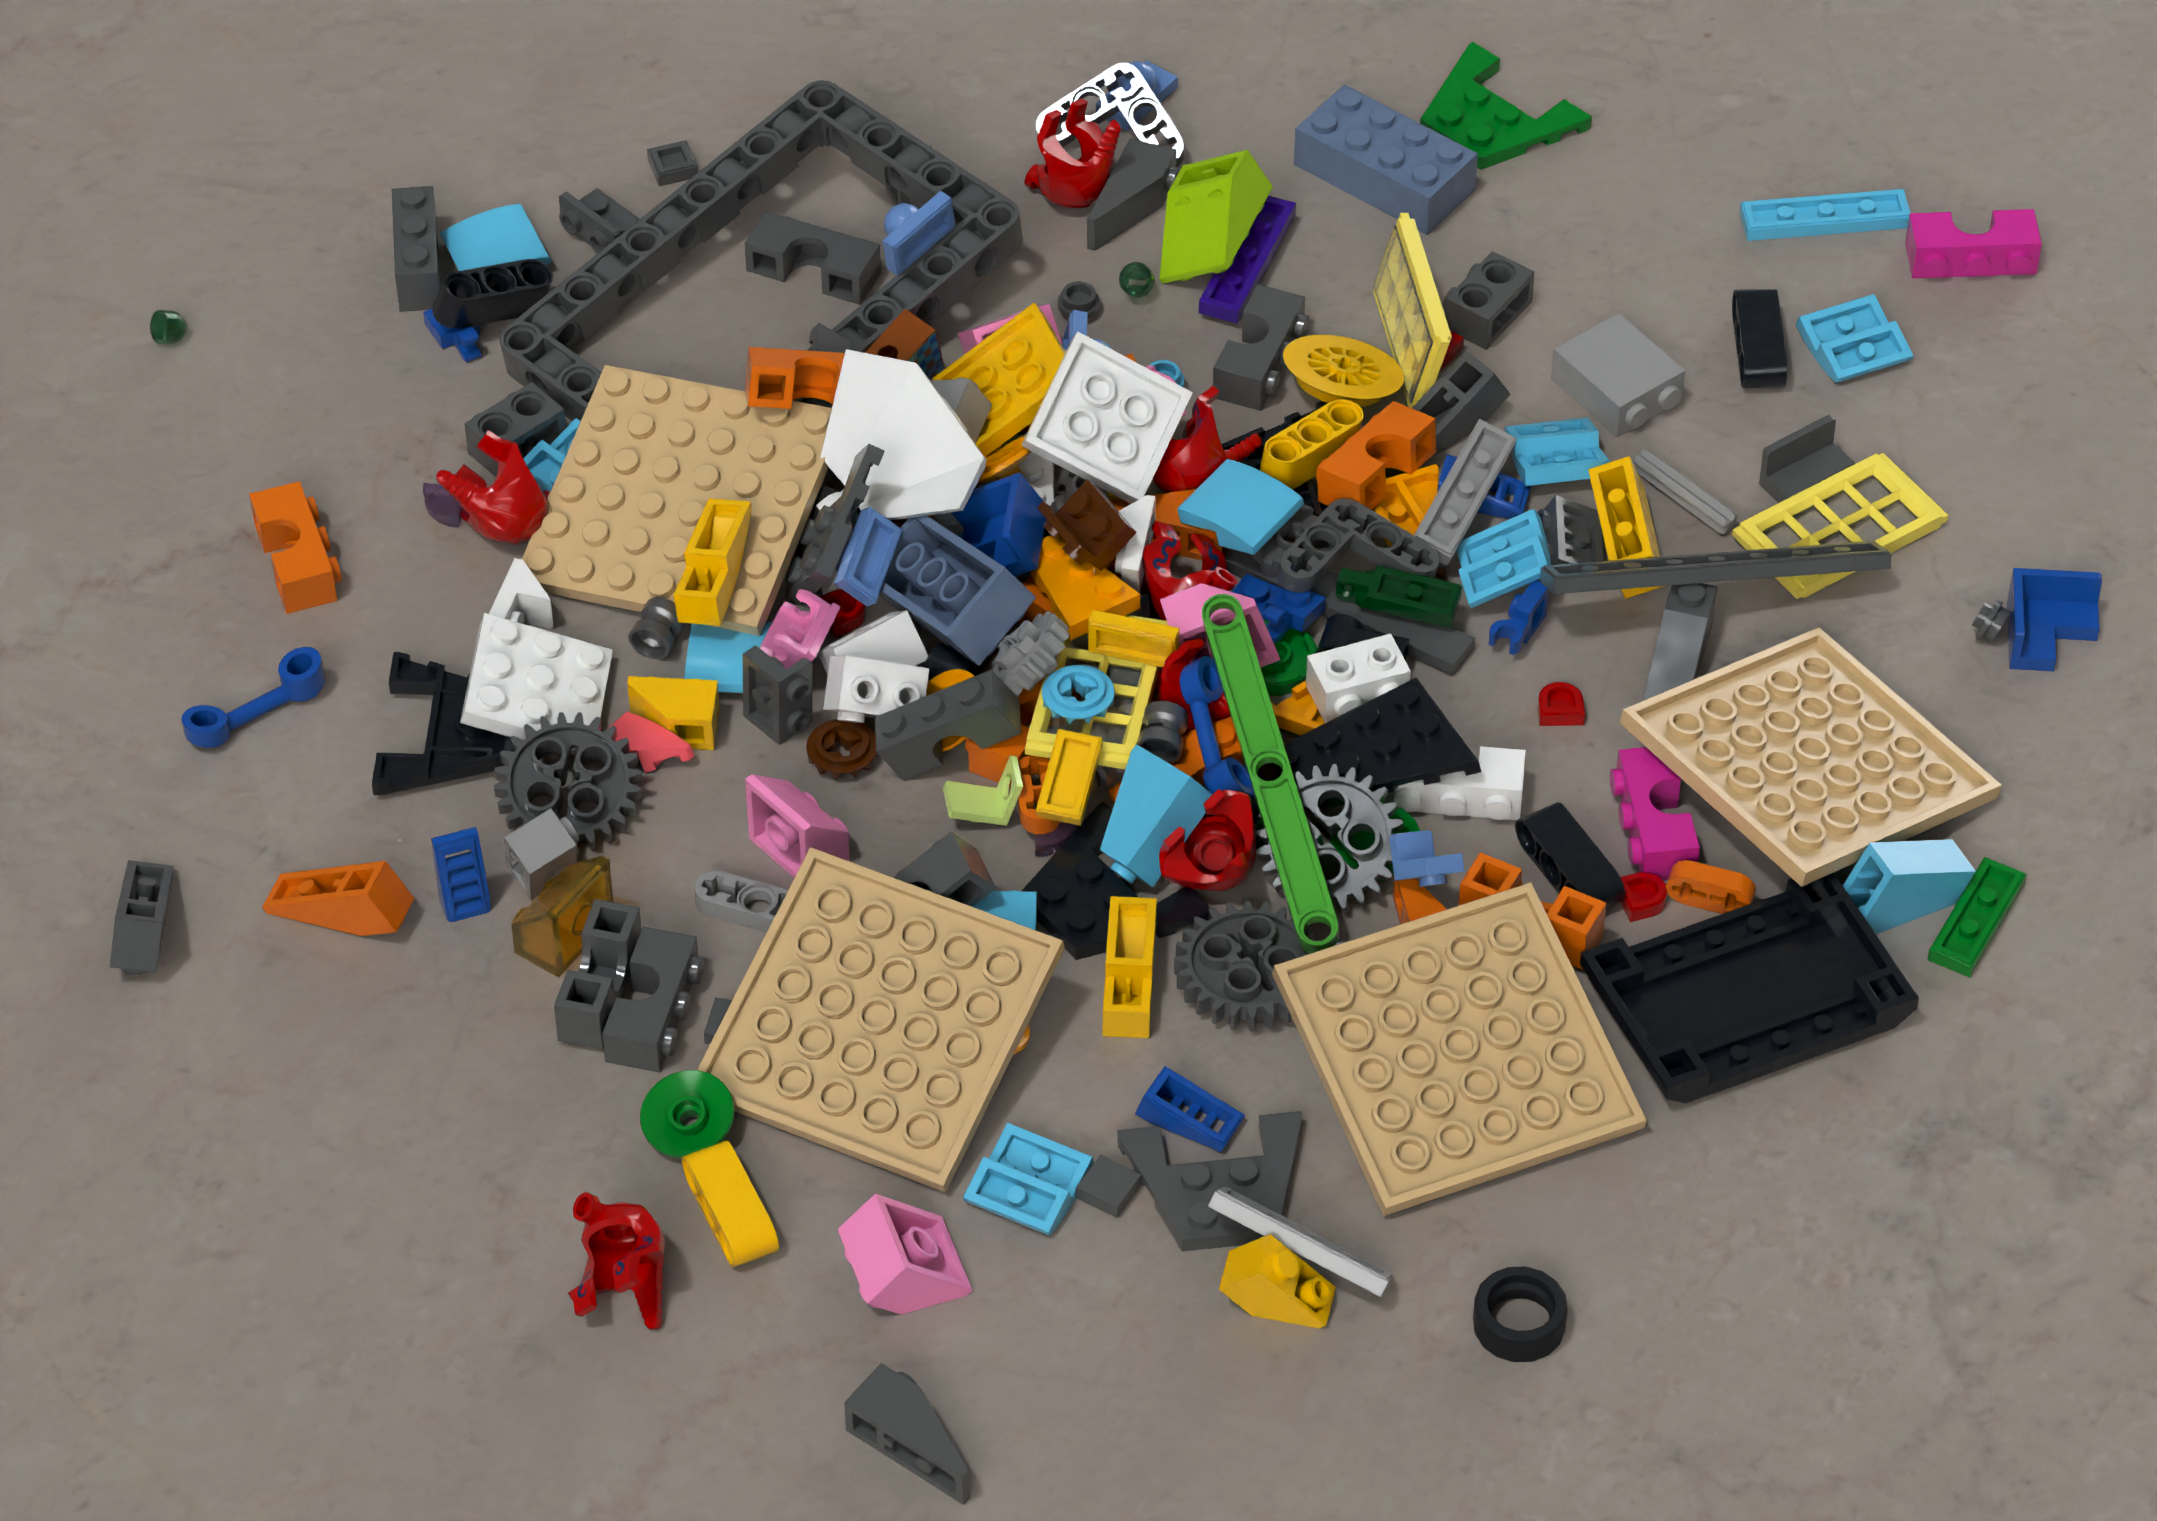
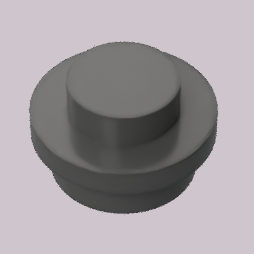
(1079, 297)
(1990, 620)

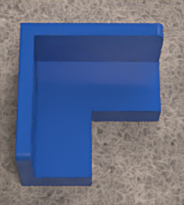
(1005, 523)
(2048, 608)

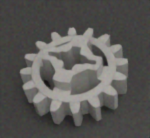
(1030, 652)

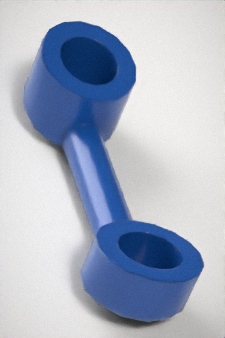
(300, 678)
(1200, 687)

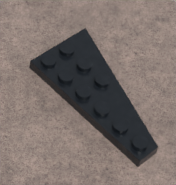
(1391, 738)

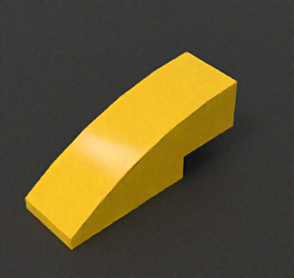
(712, 562)
(1129, 967)

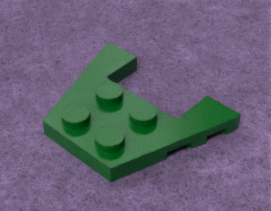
(1489, 123)

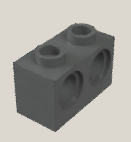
(1489, 299)
(519, 418)

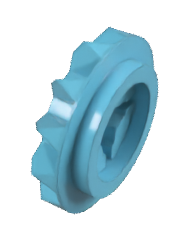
(1086, 680)

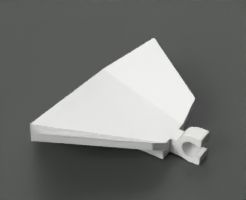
(928, 454)

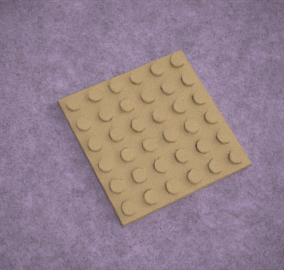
(641, 480)
(1809, 755)
(879, 1018)
(1458, 1048)

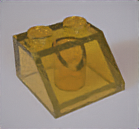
(553, 923)

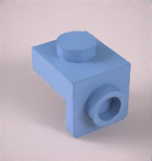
(1415, 858)

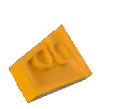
(1080, 589)

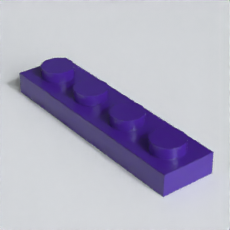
(1231, 289)

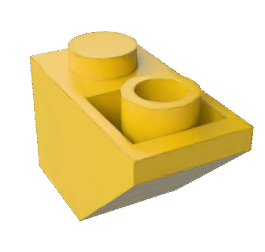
(680, 705)
(1276, 1284)

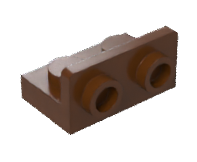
(1089, 526)

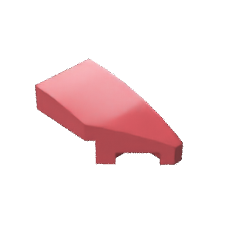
(651, 741)

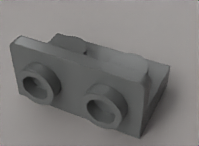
(594, 218)
(1571, 532)
(776, 697)

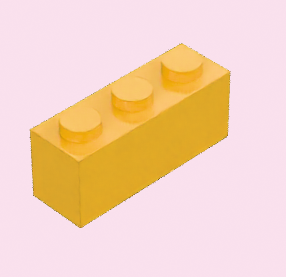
(1624, 514)

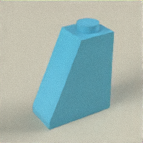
(1146, 811)
(1907, 880)

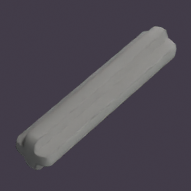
(1685, 492)

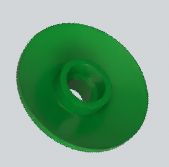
(685, 1096)

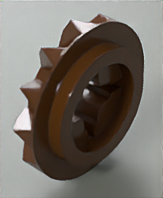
(852, 736)

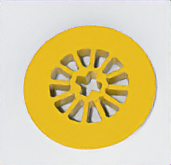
(1342, 369)

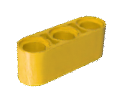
(1299, 449)
(730, 1203)

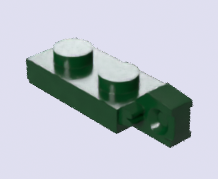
(1401, 594)

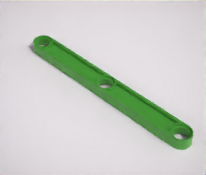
(1276, 799)

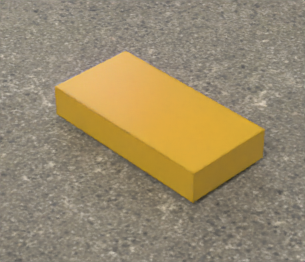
(1131, 638)
(1069, 777)

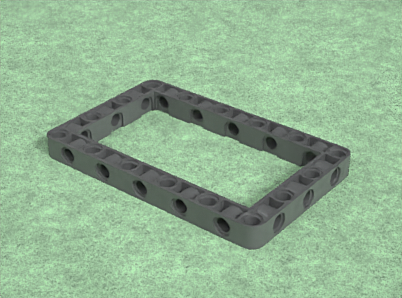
(817, 115)

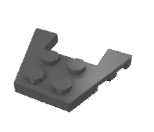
(829, 528)
(1186, 1189)

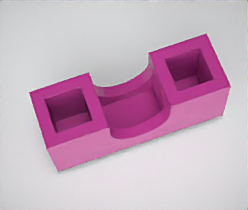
(1942, 250)
(1644, 789)

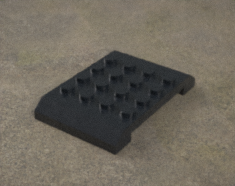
(1751, 989)

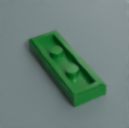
(1976, 917)

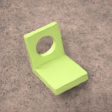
(985, 803)

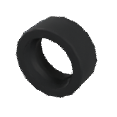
(1522, 1344)

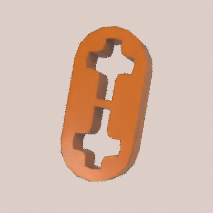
(1030, 795)
(1709, 887)

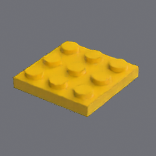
(1012, 373)

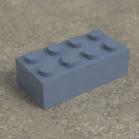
(1385, 158)
(953, 589)

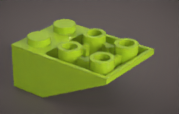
(1210, 214)

